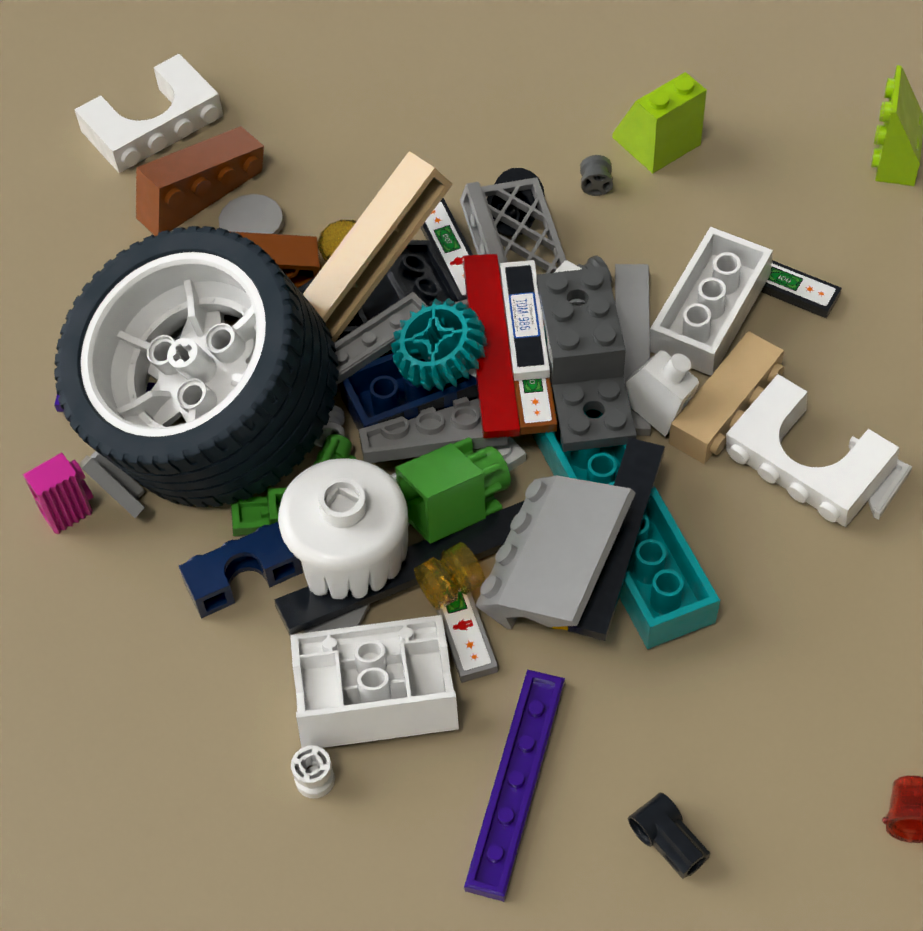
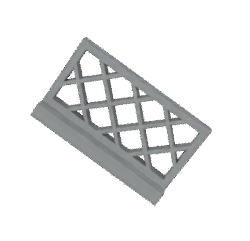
(483, 227)

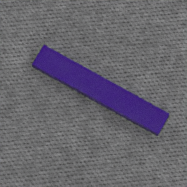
(514, 786)

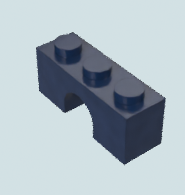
(211, 574)

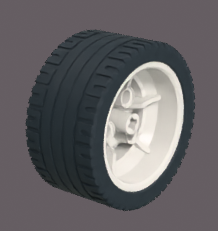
(258, 394)

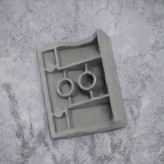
(554, 551)

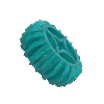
(433, 338)

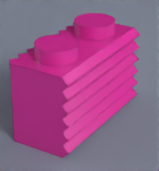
(60, 492)

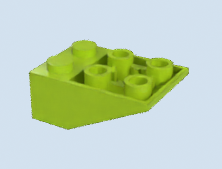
(900, 134)

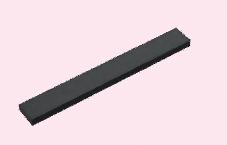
(305, 609)

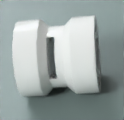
(316, 780)

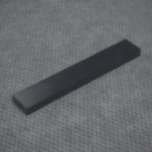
(639, 472)

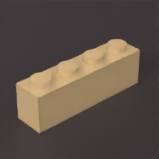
(725, 397)

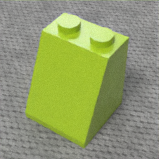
(664, 123)

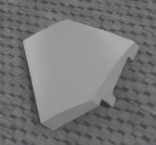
(115, 482)

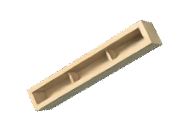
(376, 242)

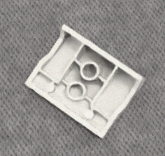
(373, 682)

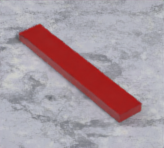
(495, 371)

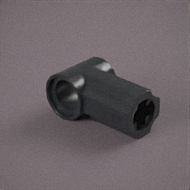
(662, 826)

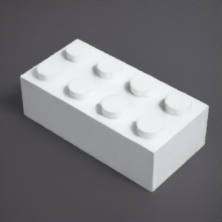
(711, 299)

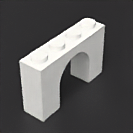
(132, 141)
(833, 490)

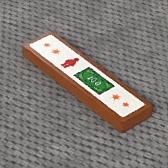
(535, 405)

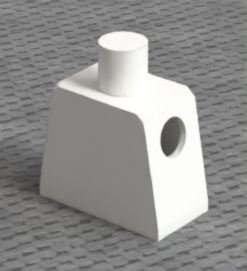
(661, 389)

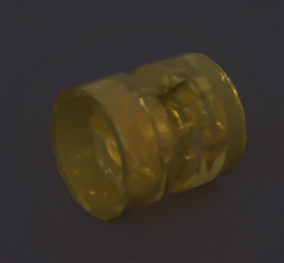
(447, 577)

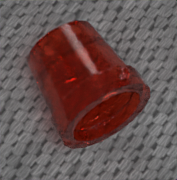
(906, 810)

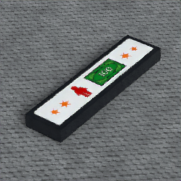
(448, 243)
(801, 289)

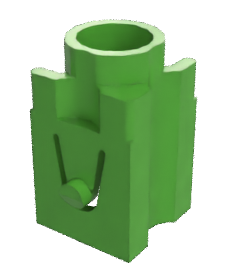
(452, 487)

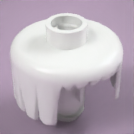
(345, 526)

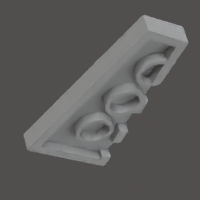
(425, 433)

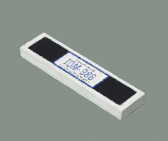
(524, 321)

